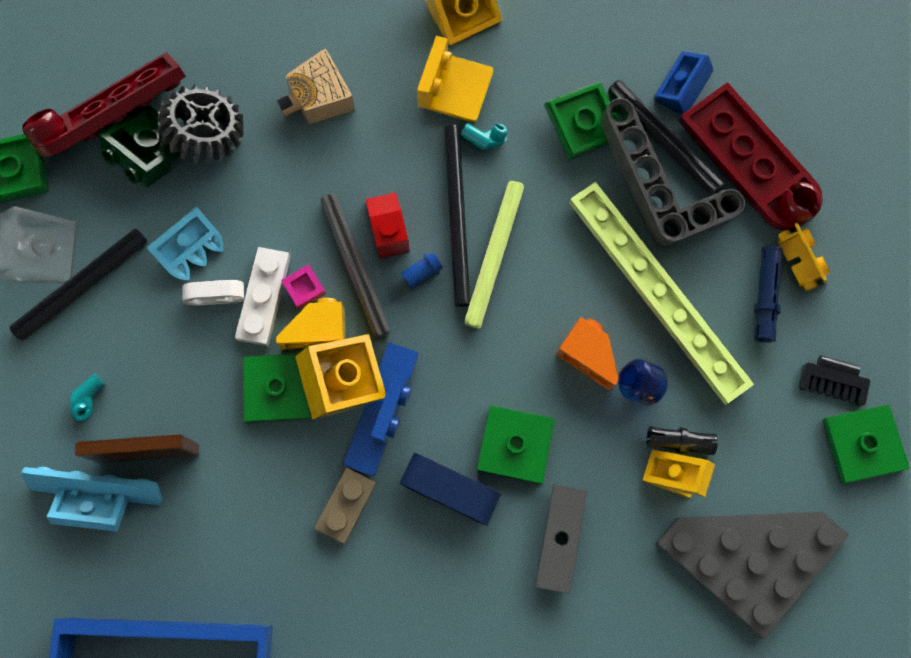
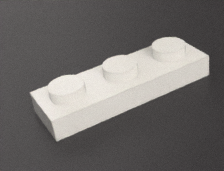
(262, 297)

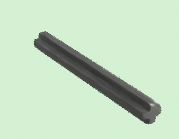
(355, 266)

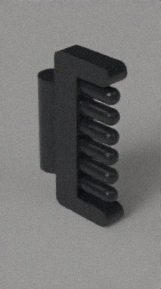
(835, 372)

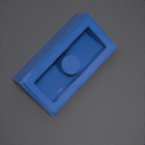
(684, 81)

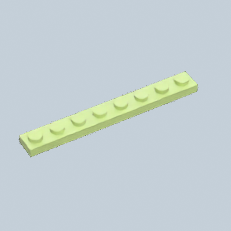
(661, 294)

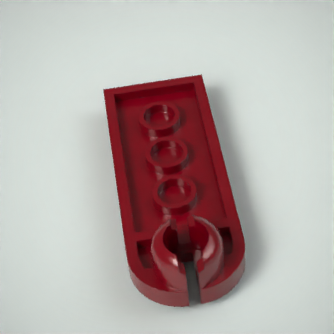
(56, 133)
(753, 159)

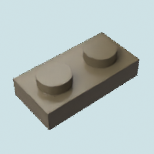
(345, 506)

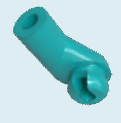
(487, 139)
(82, 398)

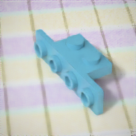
(90, 499)

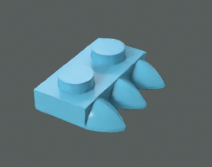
(184, 242)

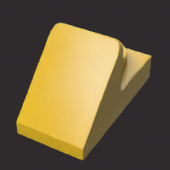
(678, 473)

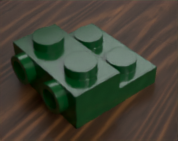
(138, 147)

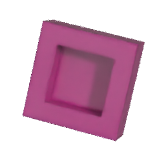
(303, 287)

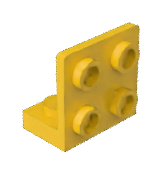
(453, 84)

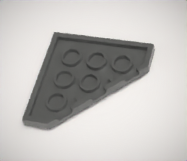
(754, 560)

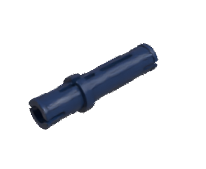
(769, 285)

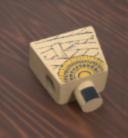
(316, 90)

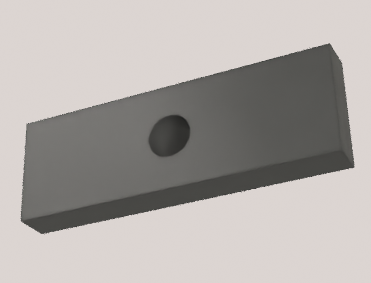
(557, 560)

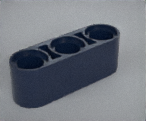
(450, 489)

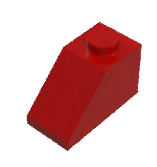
(388, 225)

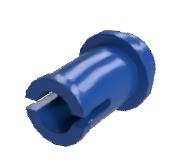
(422, 270)

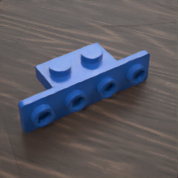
(379, 418)

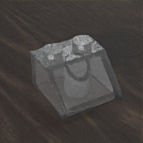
(36, 246)

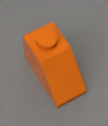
(590, 352)

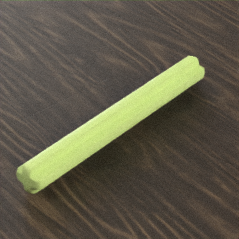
(494, 255)

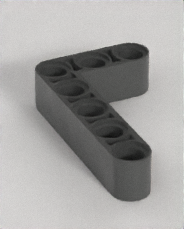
(658, 185)

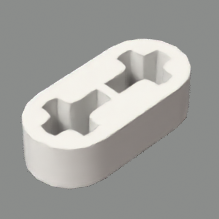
(213, 292)

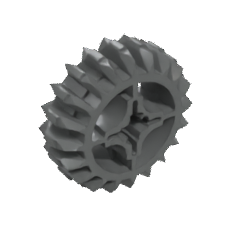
(201, 135)

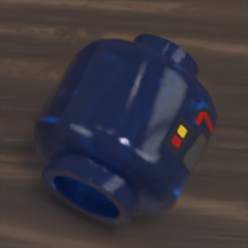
(642, 382)

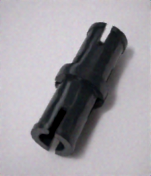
(681, 440)

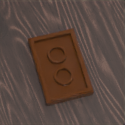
(137, 448)

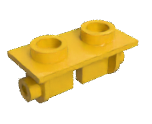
(810, 268)

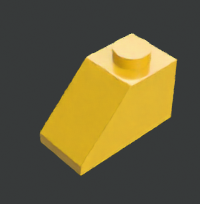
(314, 325)

